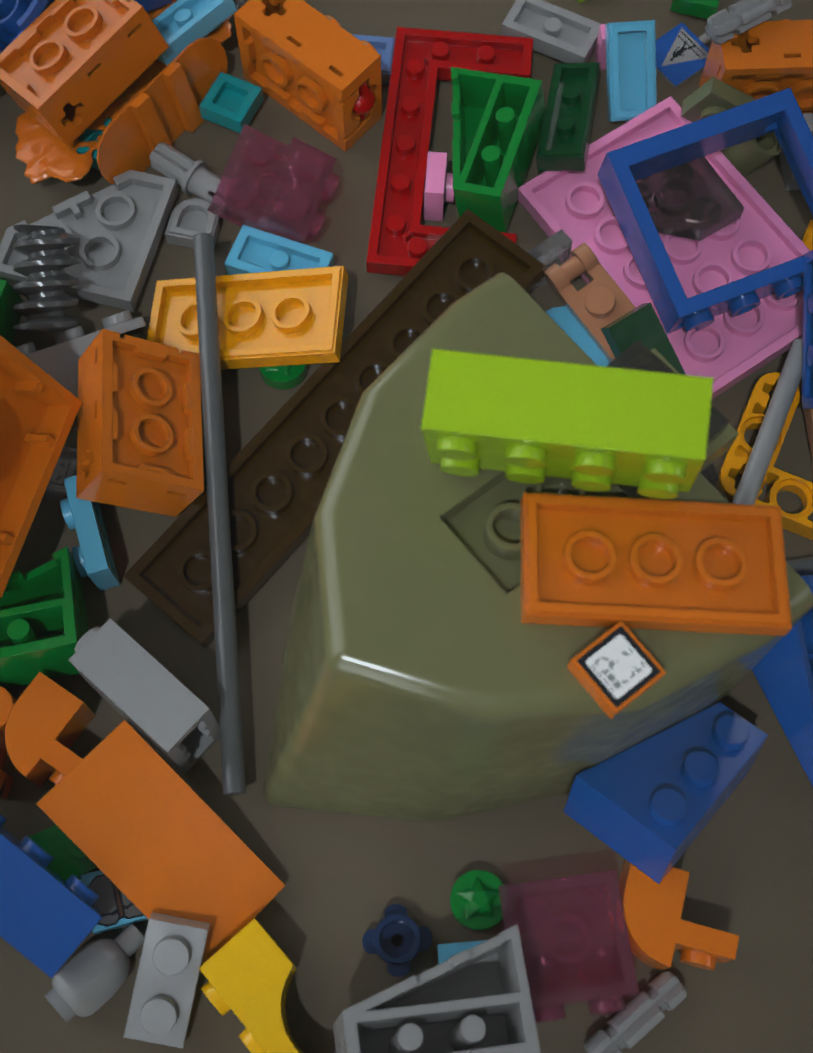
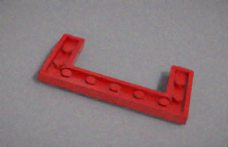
(418, 62)

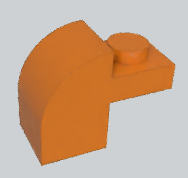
(44, 728)
(656, 924)

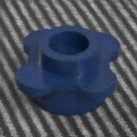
(397, 957)

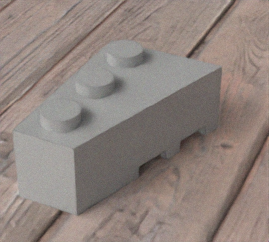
(460, 1006)

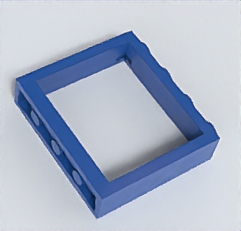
(684, 144)

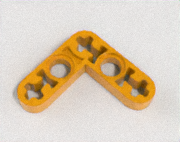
(739, 453)

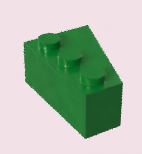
(493, 140)
(41, 621)

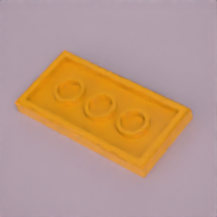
(261, 316)

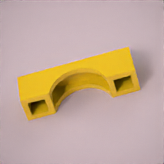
(253, 981)

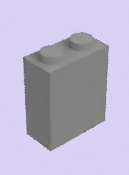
(146, 694)

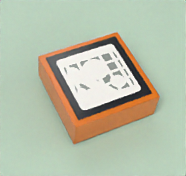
(615, 669)

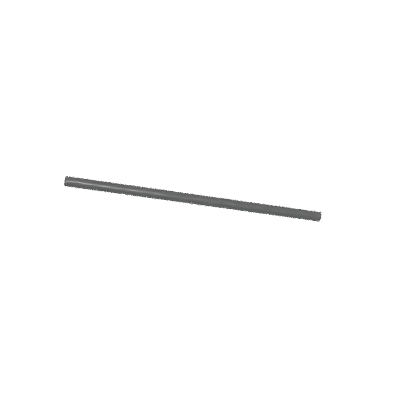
(219, 520)

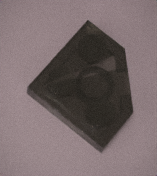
(689, 200)

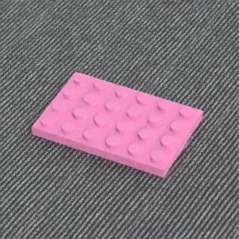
(757, 241)

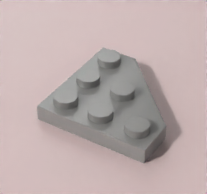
(116, 234)

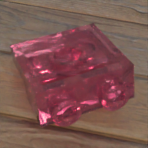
(275, 186)
(572, 943)

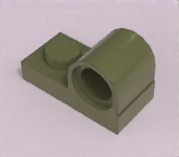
(718, 97)

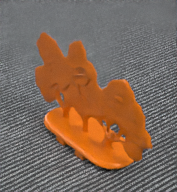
(148, 112)

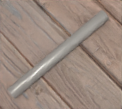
(771, 427)

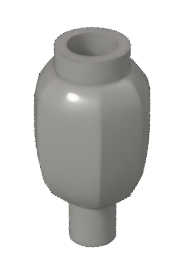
(93, 974)

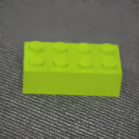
(566, 422)

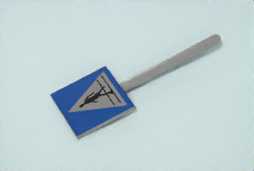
(680, 55)

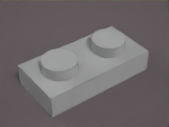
(553, 30)
(166, 980)

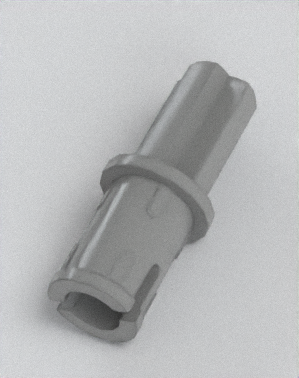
(189, 174)

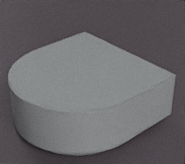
(190, 219)

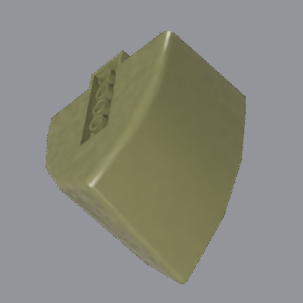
(406, 634)

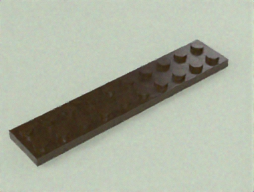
(287, 464)

